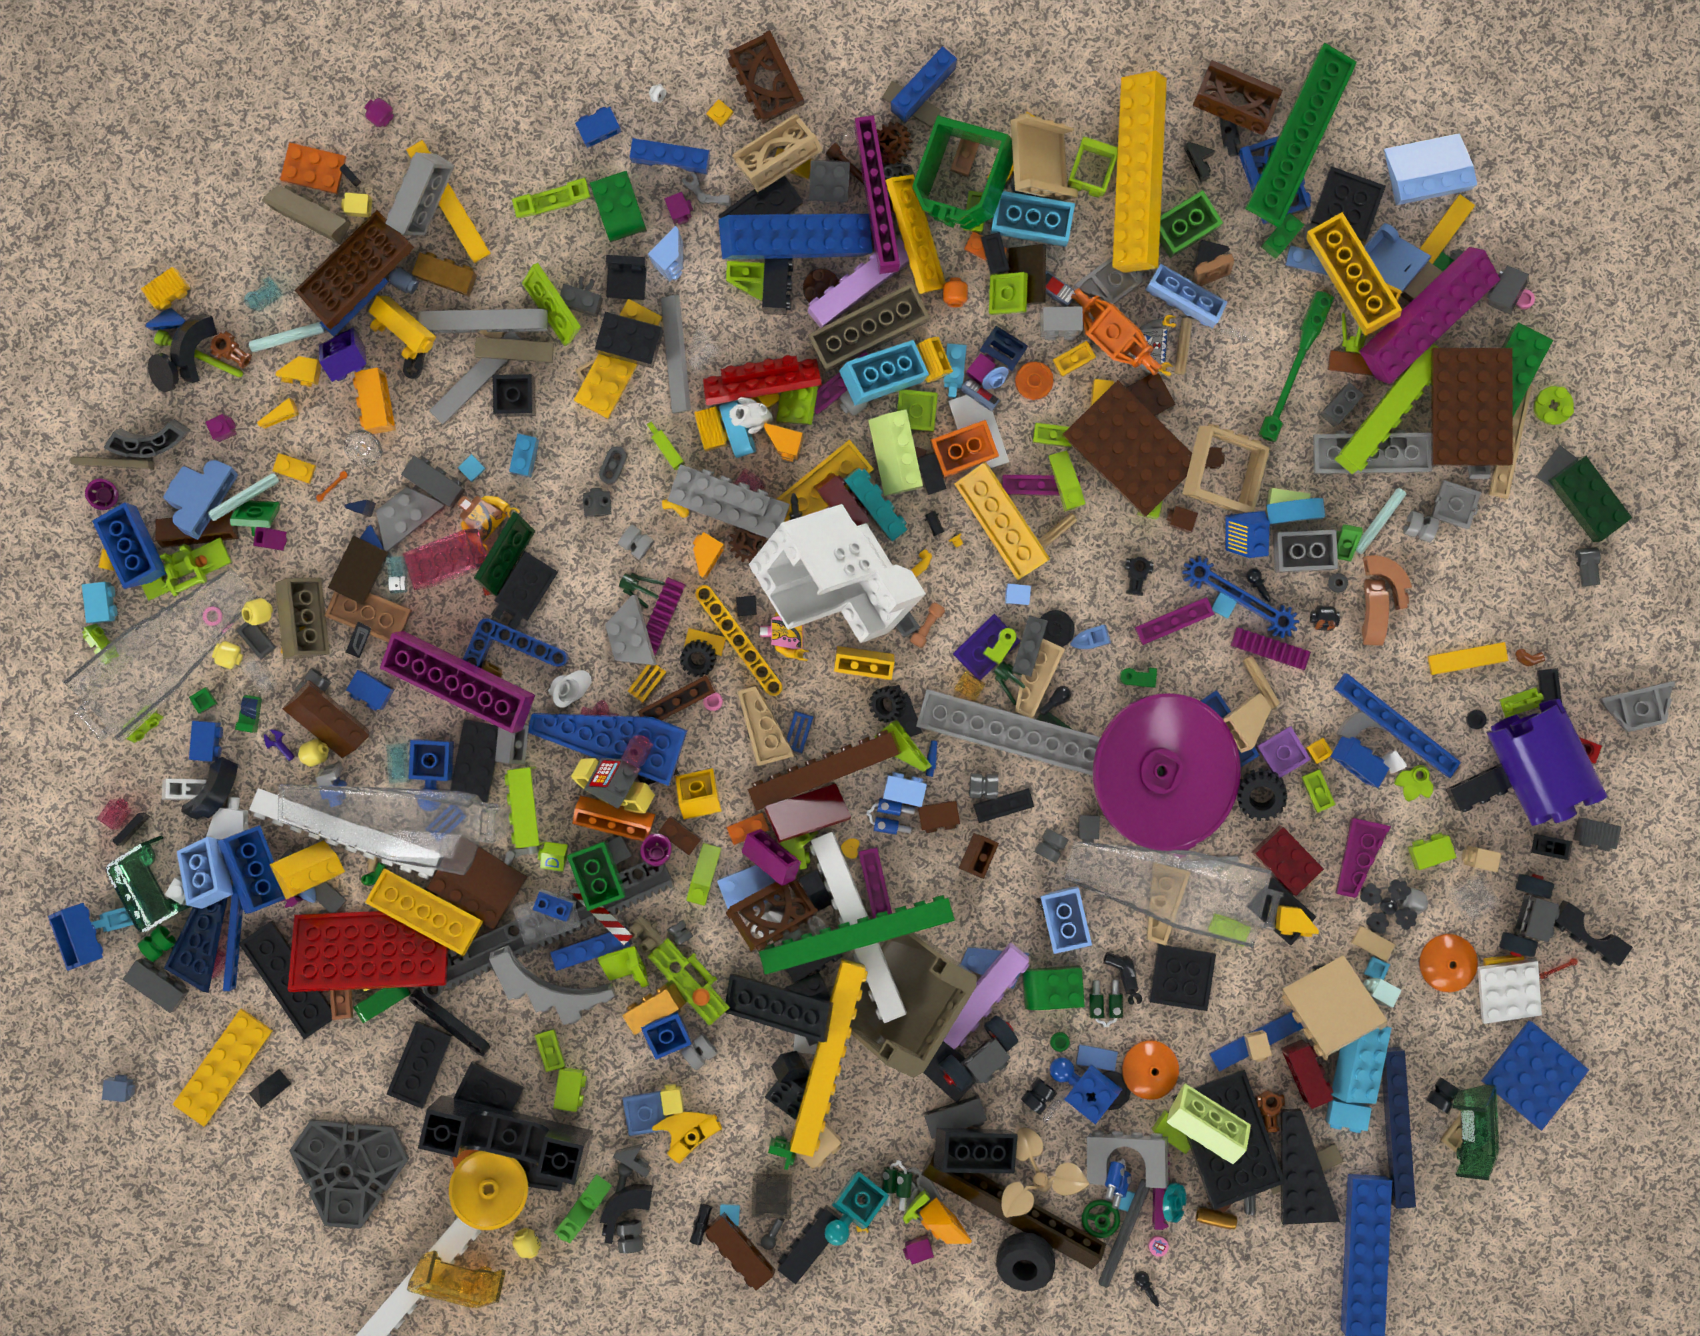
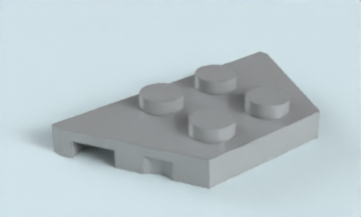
(1109, 282)
(404, 515)
(629, 634)
(1640, 707)

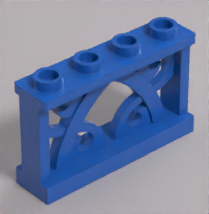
(1251, 163)

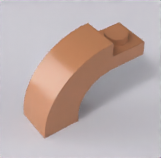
(1393, 574)
(1376, 612)

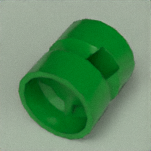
(153, 945)

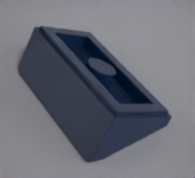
(362, 507)

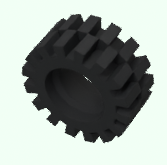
(693, 668)
(897, 703)

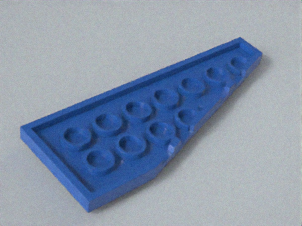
(609, 735)

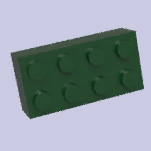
(1589, 499)

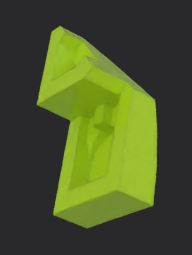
(918, 1201)

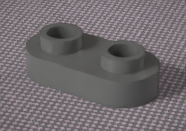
(613, 465)

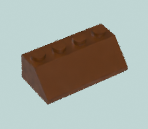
(326, 719)

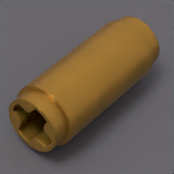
(1216, 1218)

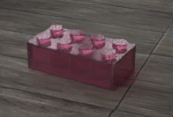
(445, 559)

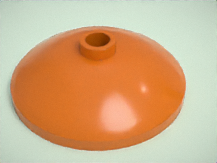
(1436, 961)
(1138, 1069)

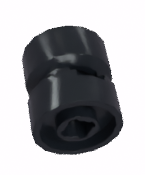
(1443, 1095)
(1038, 1096)

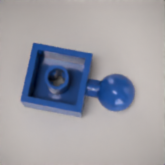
(423, 769)
(1091, 1081)

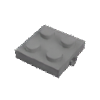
(1456, 504)

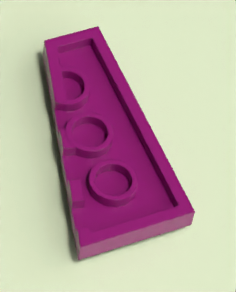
(1360, 850)

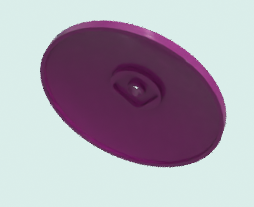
(1197, 779)

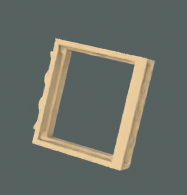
(1253, 475)

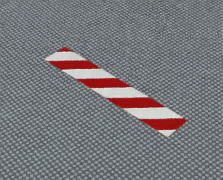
(606, 919)

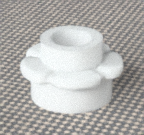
(655, 91)

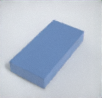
(1096, 1057)

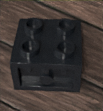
(626, 277)
(788, 1095)

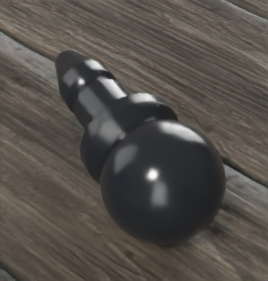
(794, 508)
(1255, 577)
(1142, 1280)

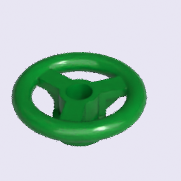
(1100, 1225)

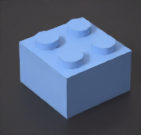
(905, 790)

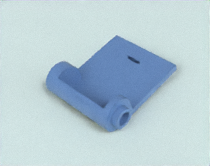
(1394, 256)

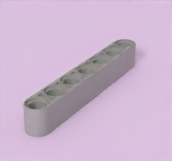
(491, 320)

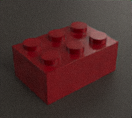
(1287, 860)
(1307, 1073)

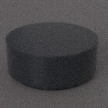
(1476, 719)

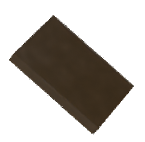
(1031, 260)
(358, 570)

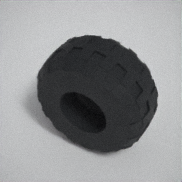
(1025, 1247)

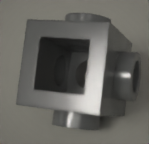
(597, 503)

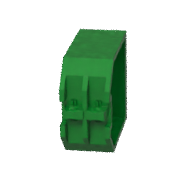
(931, 162)

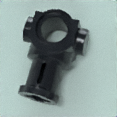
(1137, 577)

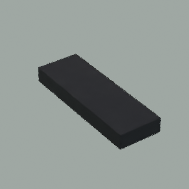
(1003, 805)

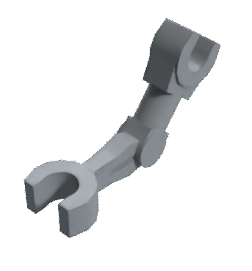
(694, 186)
(511, 854)

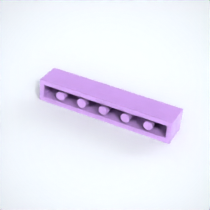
(852, 289)
(988, 991)

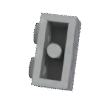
(511, 746)

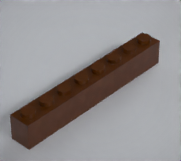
(825, 770)

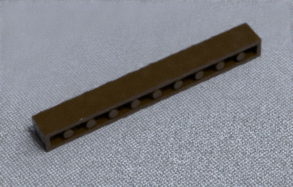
(988, 1196)

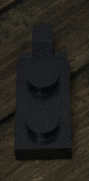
(909, 718)

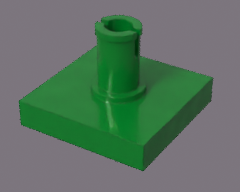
(255, 514)

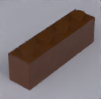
(679, 699)
(740, 1251)

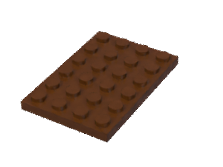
(354, 269)
(1471, 407)
(1130, 448)

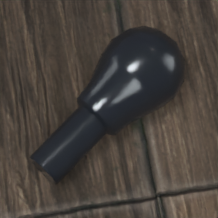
(1060, 696)

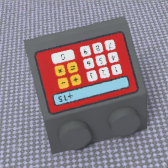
(612, 780)

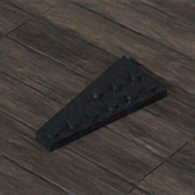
(1305, 1190)

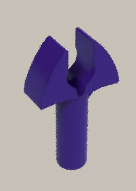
(279, 744)

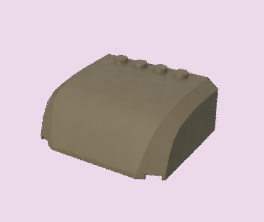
(933, 994)

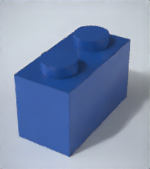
(598, 126)
(369, 690)
(205, 741)

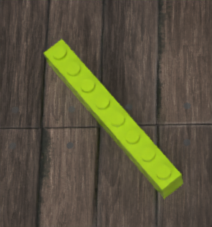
(1386, 414)

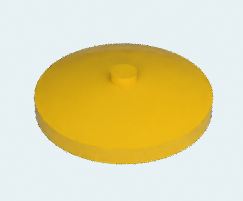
(488, 1190)

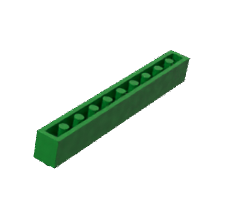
(858, 935)

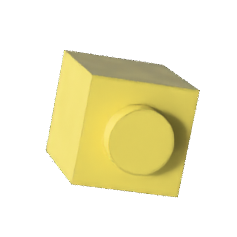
(357, 205)
(672, 1099)

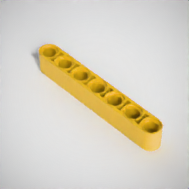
(457, 215)
(730, 636)

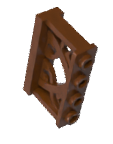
(770, 51)
(1254, 91)
(745, 908)

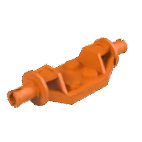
(1115, 332)

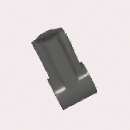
(1588, 563)

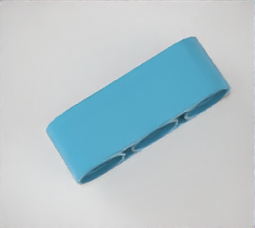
(739, 437)

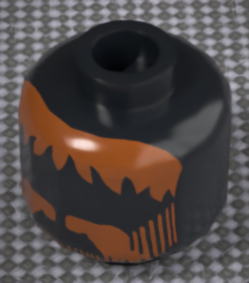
(1325, 618)

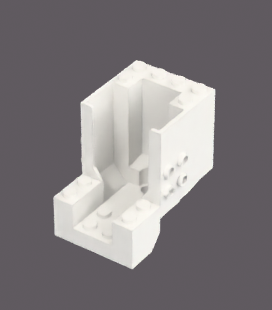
(834, 566)

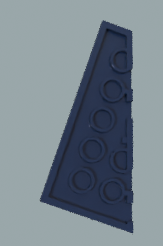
(197, 946)

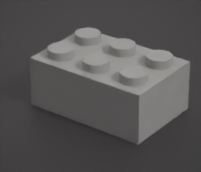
(1305, 551)

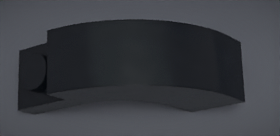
(186, 341)
(215, 791)
(630, 1197)

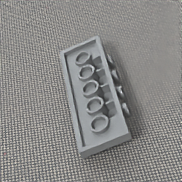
(1398, 454)
(728, 501)

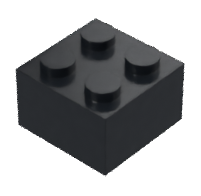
(514, 395)

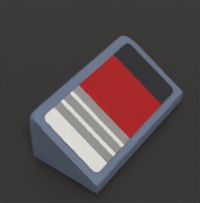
(1058, 290)
(980, 394)

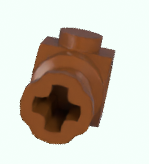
(230, 350)
(1270, 1111)

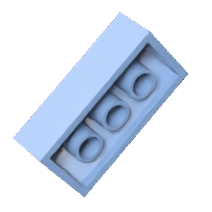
(1186, 296)

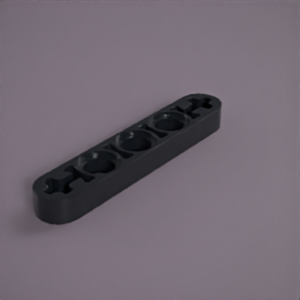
(449, 1022)

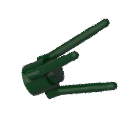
(630, 583)
(1004, 671)

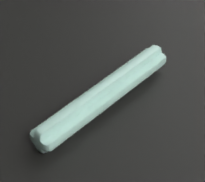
(286, 337)
(243, 497)
(1380, 520)

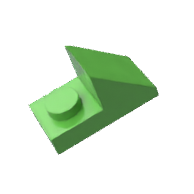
(1348, 541)

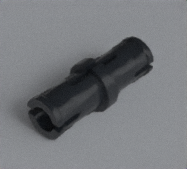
(700, 1224)

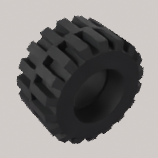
(1265, 809)

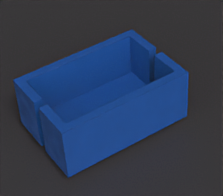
(75, 936)

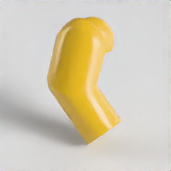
(682, 511)
(923, 564)

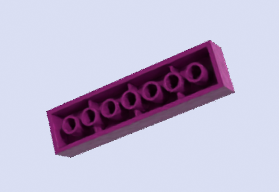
(1430, 315)
(457, 681)

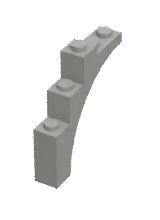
(543, 995)

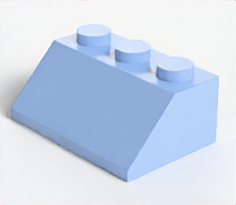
(668, 255)
(1066, 920)

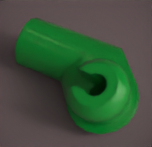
(371, 878)

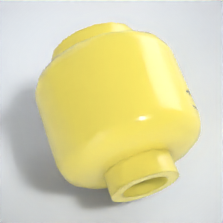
(257, 611)
(227, 655)
(313, 752)
(526, 1243)

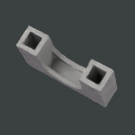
(1152, 1148)

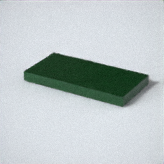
(504, 554)

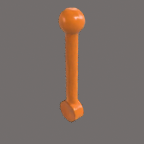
(343, 475)

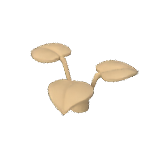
(1068, 1178)

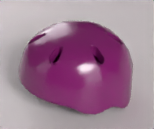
(103, 494)
(656, 854)

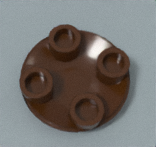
(817, 282)

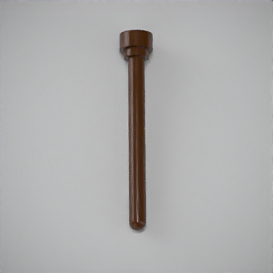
(835, 153)

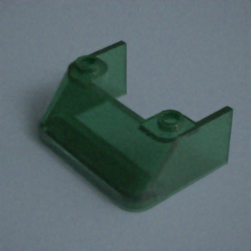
(140, 889)
(1479, 1131)

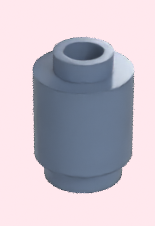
(403, 280)

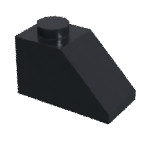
(816, 890)
(790, 1067)

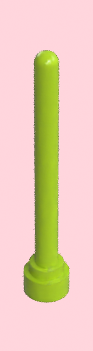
(164, 339)

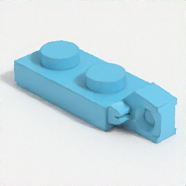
(956, 355)
(113, 920)

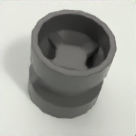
(680, 932)

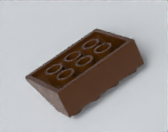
(484, 889)

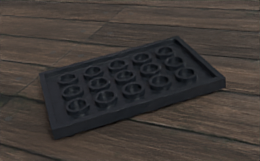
(1257, 1167)

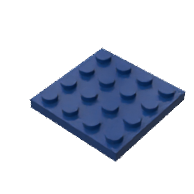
(1535, 1075)

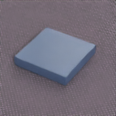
(643, 1112)

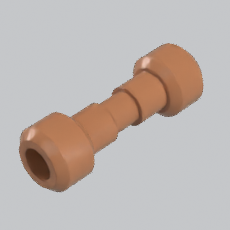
(919, 638)

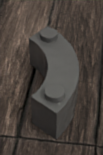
(144, 446)

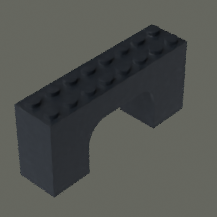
(462, 1125)

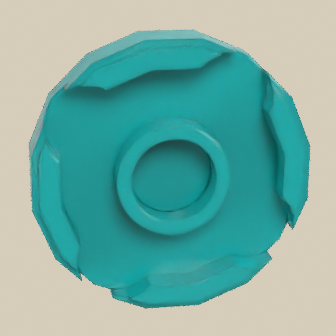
(1173, 1202)

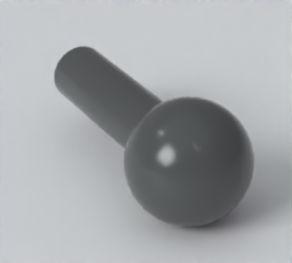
(624, 1172)
(768, 1241)

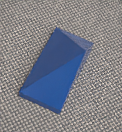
(166, 320)

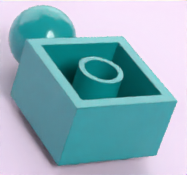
(873, 1198)

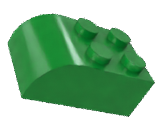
(618, 206)
(596, 875)
(1053, 988)

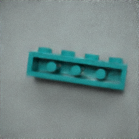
(877, 507)

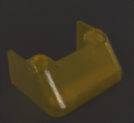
(456, 1283)

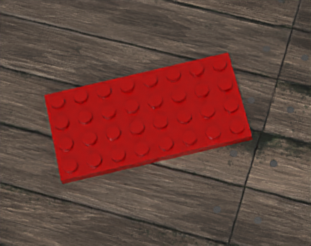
(362, 953)

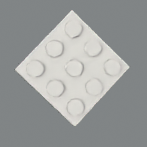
(1509, 991)

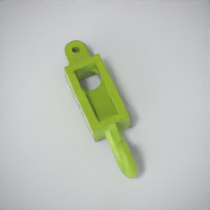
(666, 447)

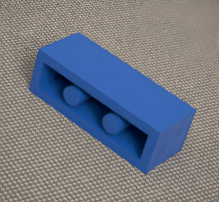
(1360, 761)

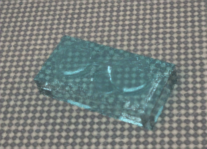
(398, 763)

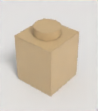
(1258, 1045)

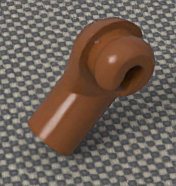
(1528, 659)

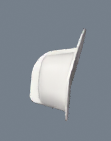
(570, 687)

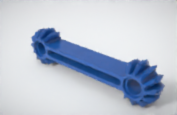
(1241, 597)

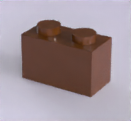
(939, 815)
(680, 835)
(978, 855)

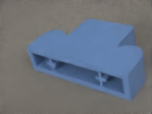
(197, 494)

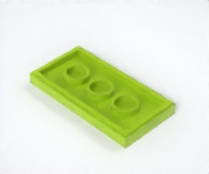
(547, 298)

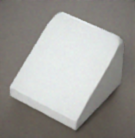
(1394, 761)

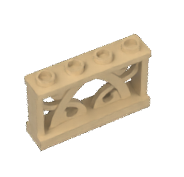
(773, 168)

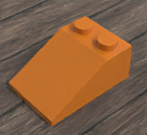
(964, 448)

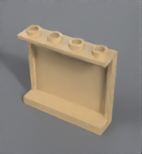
(1040, 157)
(1333, 1007)

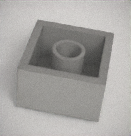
(1061, 322)

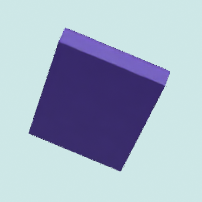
(972, 650)

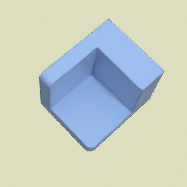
(1017, 594)

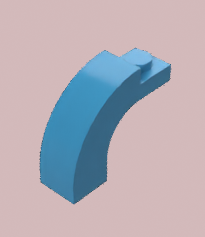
(1296, 510)

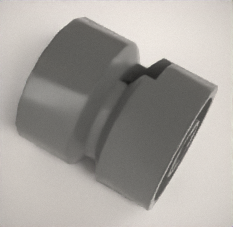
(315, 677)
(983, 786)
(1052, 844)
(629, 1243)

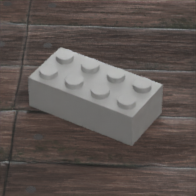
(419, 194)

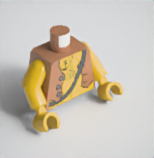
(484, 514)

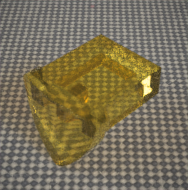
(969, 685)

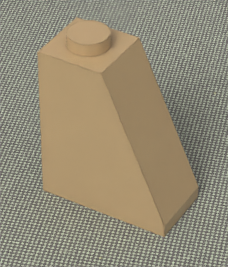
(1248, 721)

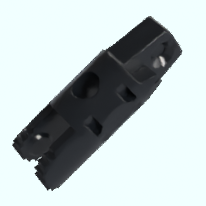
(1232, 139)

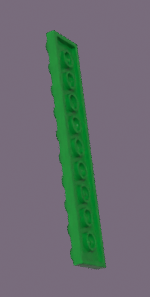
(1301, 135)

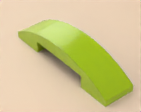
(552, 199)

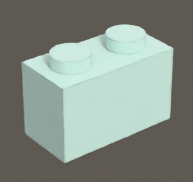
(1382, 991)

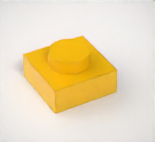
(719, 113)
(1319, 750)

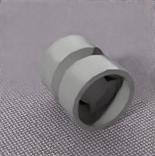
(1421, 526)
(636, 542)
(694, 1056)

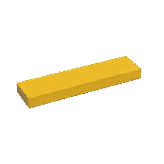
(1447, 227)
(1467, 658)

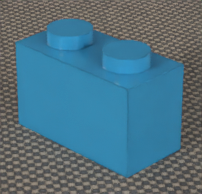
(524, 455)

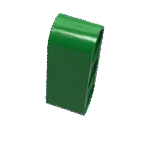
(380, 1002)

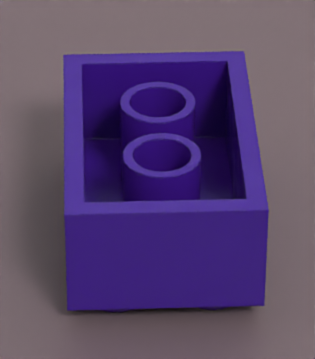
(342, 355)

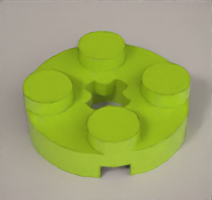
(1558, 395)

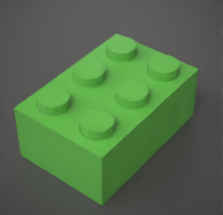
(1188, 224)

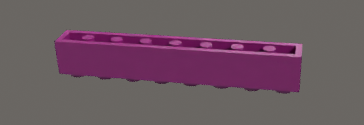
(876, 194)

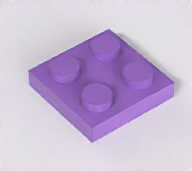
(1283, 752)

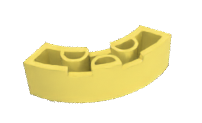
(638, 797)

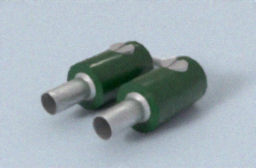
(1096, 1003)
(897, 1183)

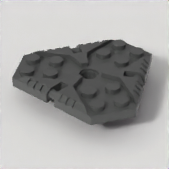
(371, 1156)

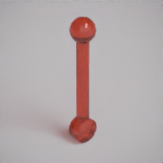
(1573, 962)

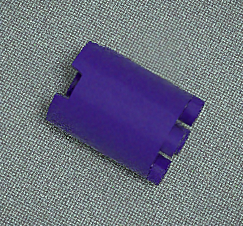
(1546, 763)

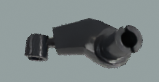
(1127, 973)

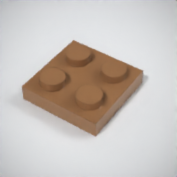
(1214, 270)

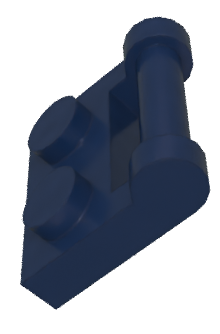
(1005, 343)

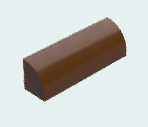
(169, 535)

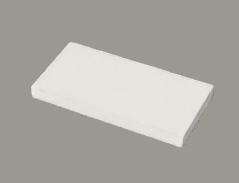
(968, 412)

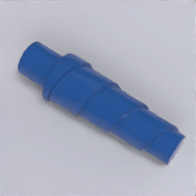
(932, 758)

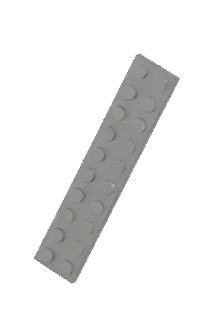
(1008, 731)

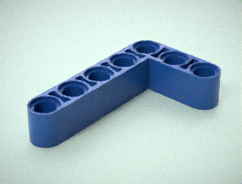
(513, 642)

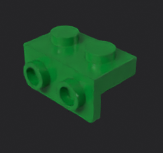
(780, 1147)

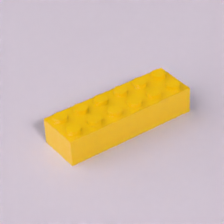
(1354, 274)

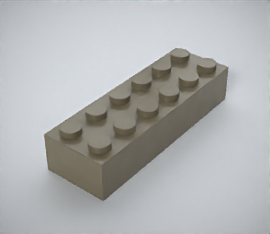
(869, 327)

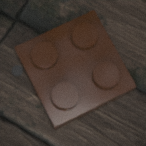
(1152, 393)

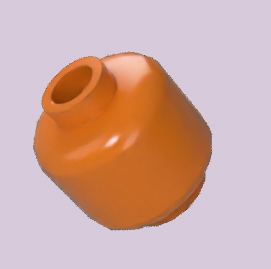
(955, 292)

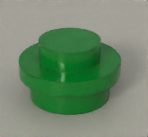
(1059, 1041)

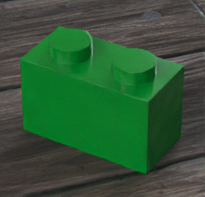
(1282, 236)

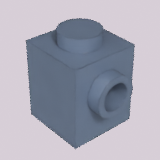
(118, 1088)

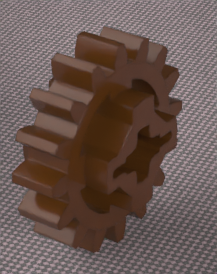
(892, 143)
(741, 546)

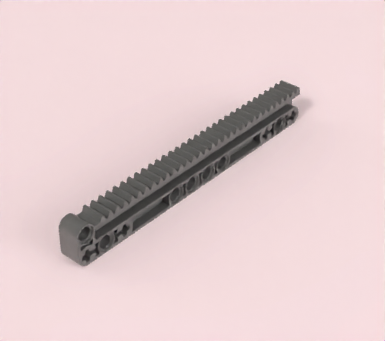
(477, 956)

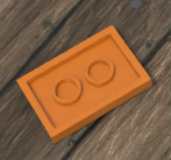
(312, 168)

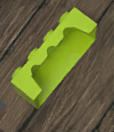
(522, 807)

